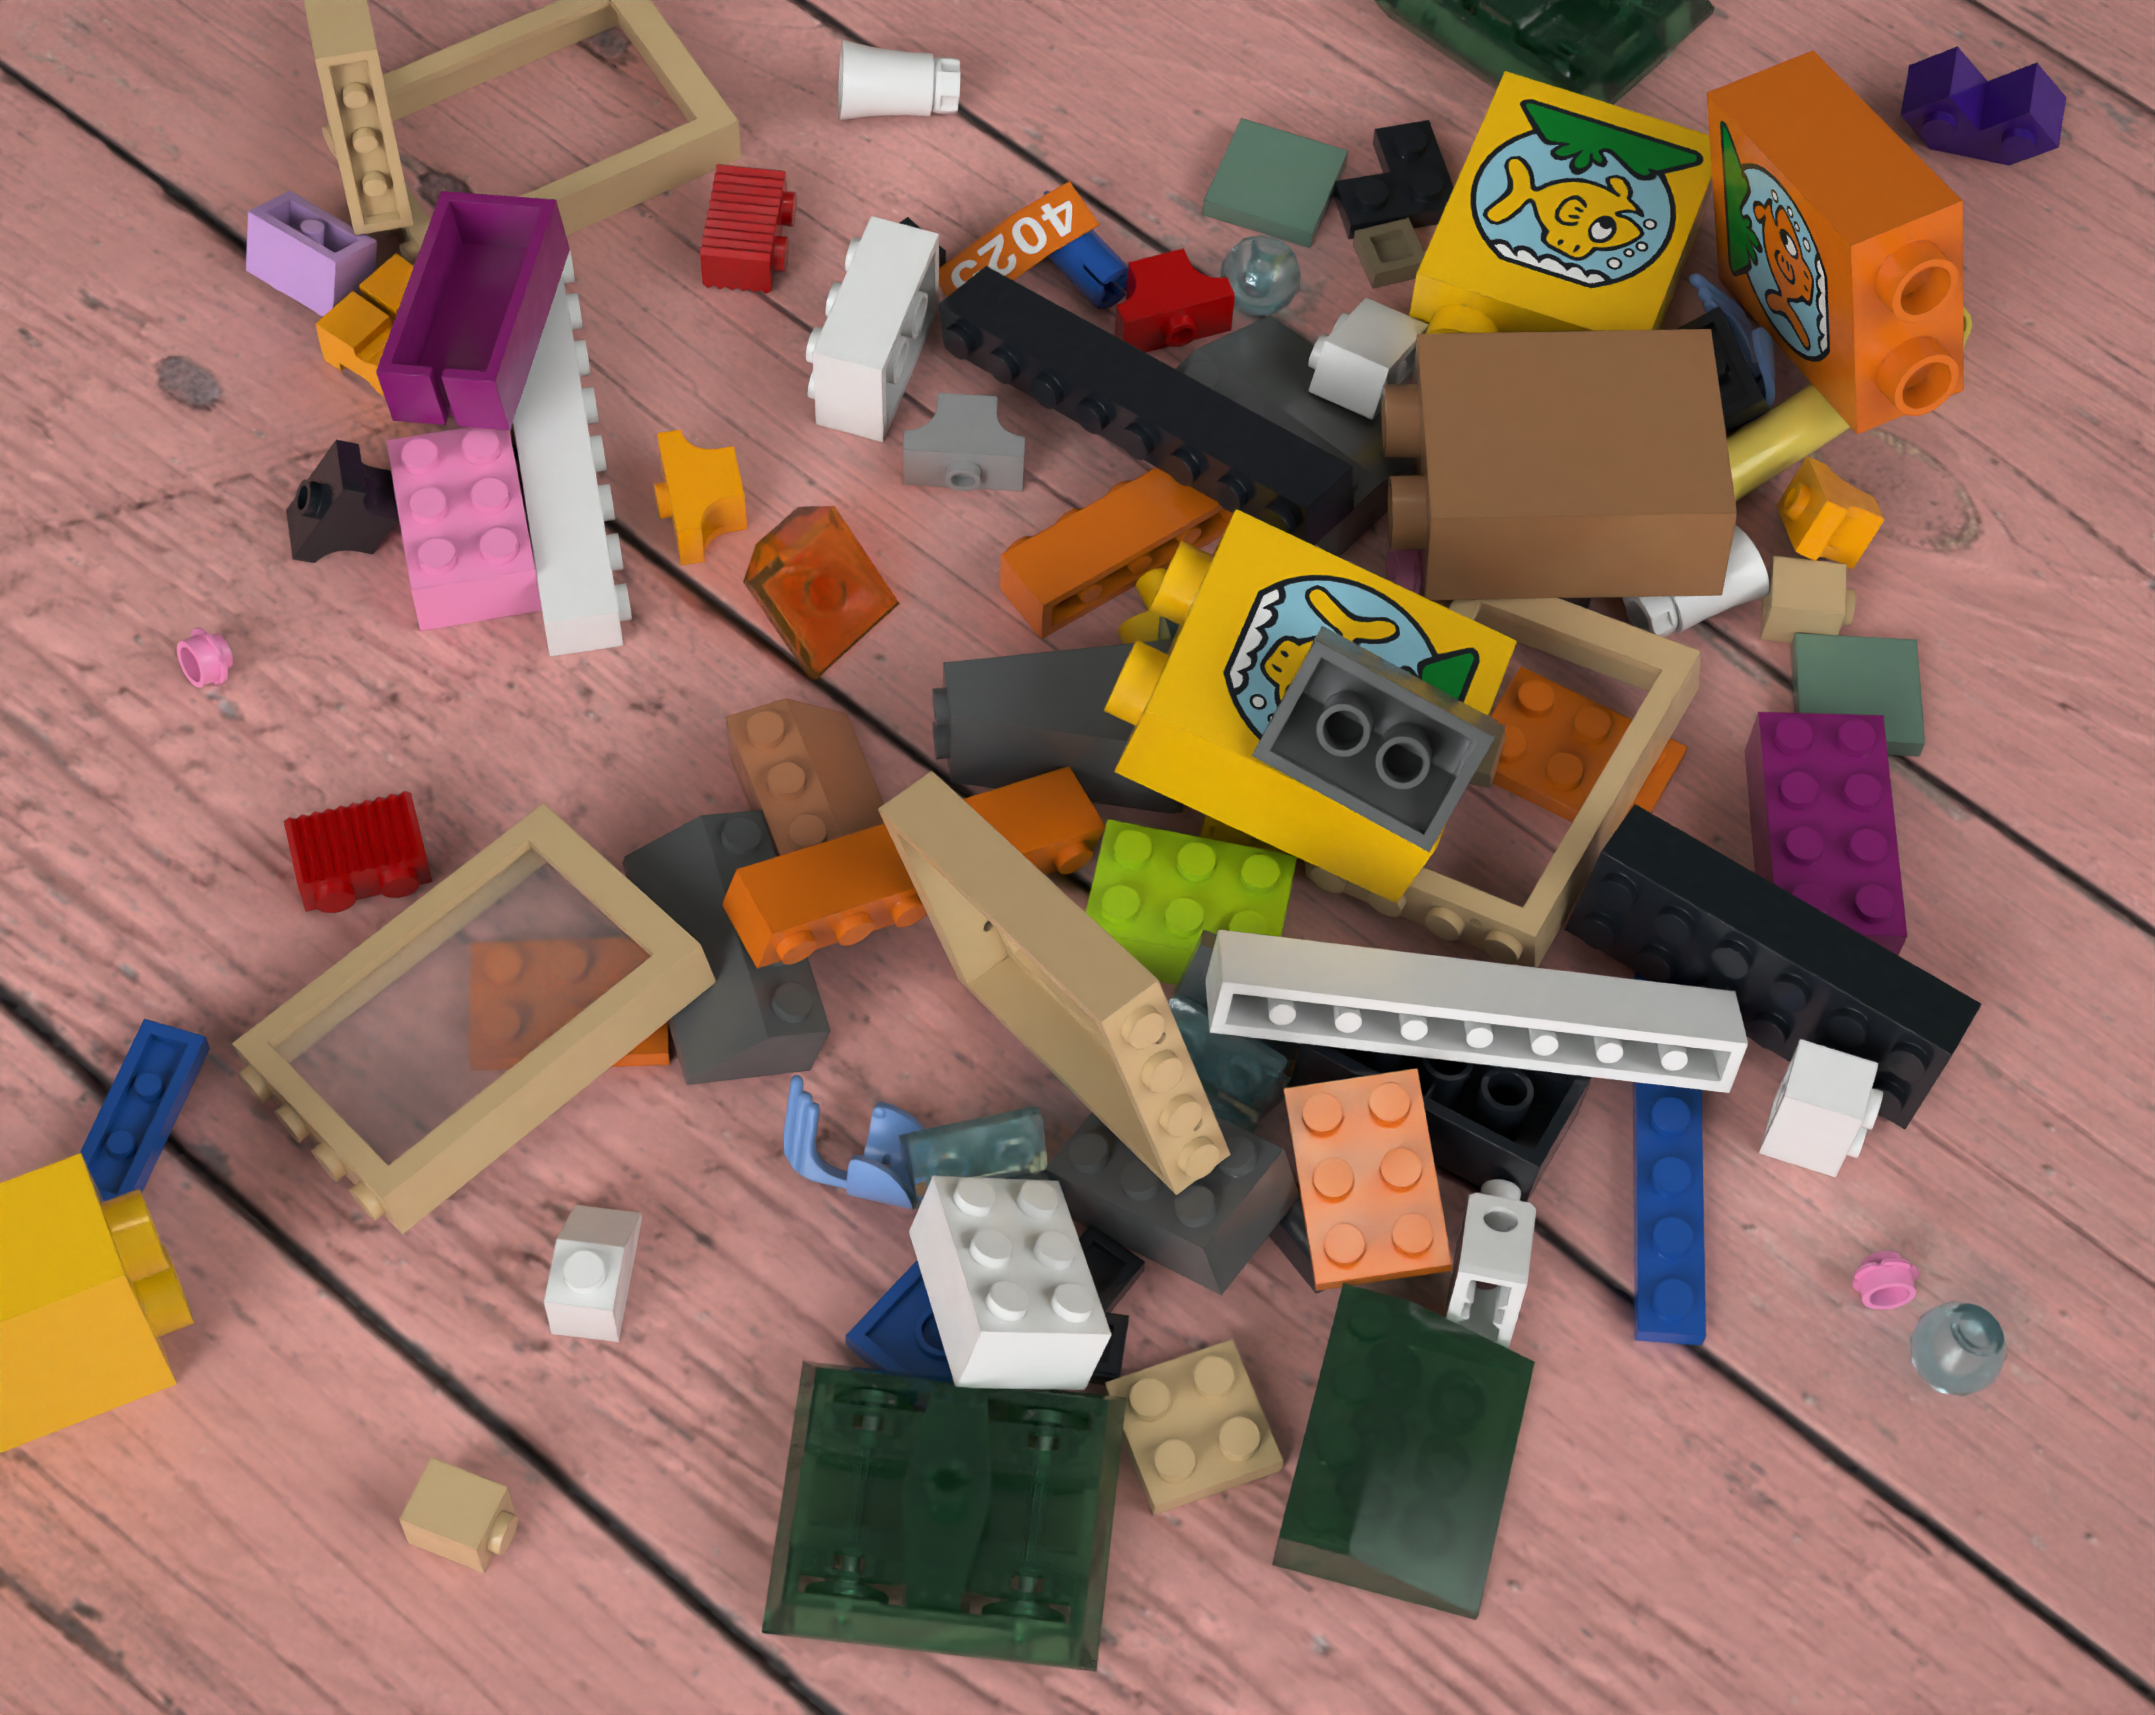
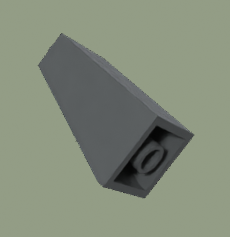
(1037, 715)

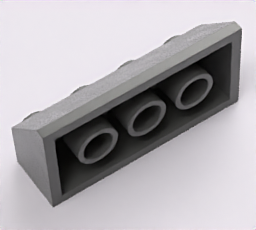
(751, 1017)

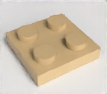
(1195, 1427)

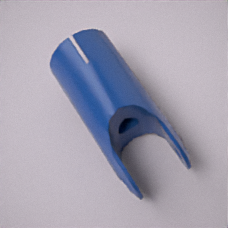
(1093, 269)

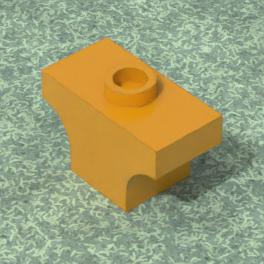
(698, 493)
(1828, 515)

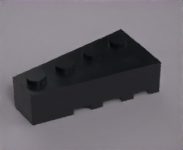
(1478, 1116)

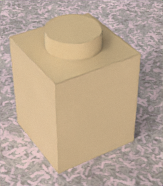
(1805, 599)
(459, 1515)

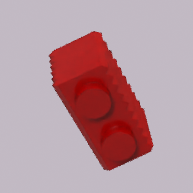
(745, 228)
(358, 853)

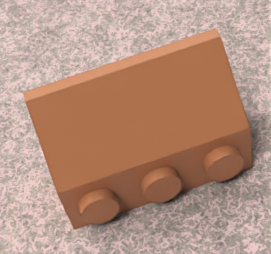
(803, 773)

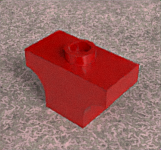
(1172, 303)

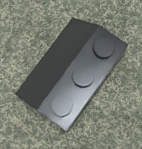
(1376, 739)

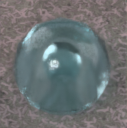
(1262, 275)
(1958, 1348)

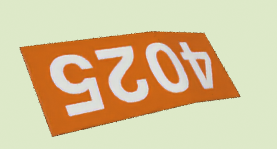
(1022, 238)

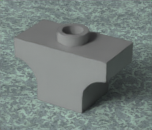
(964, 447)

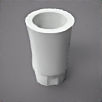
(895, 82)
(1744, 582)

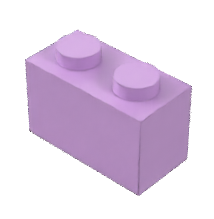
(307, 252)

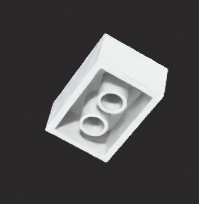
(874, 328)
(1008, 1284)

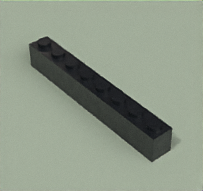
(1146, 407)

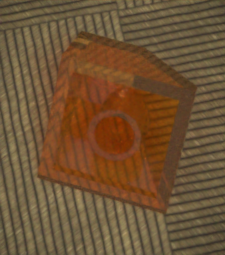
(817, 586)

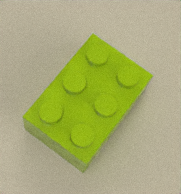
(1165, 887)

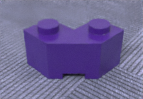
(1979, 118)

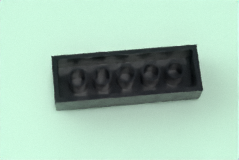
(1797, 973)

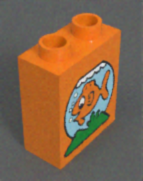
(1838, 241)

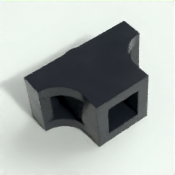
(341, 506)

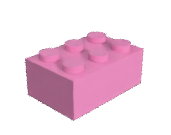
(463, 526)

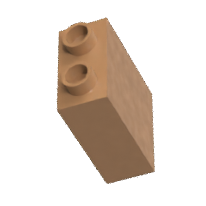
(1562, 465)

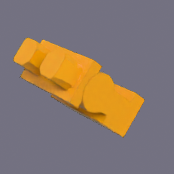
(359, 326)

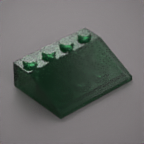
(1405, 1455)

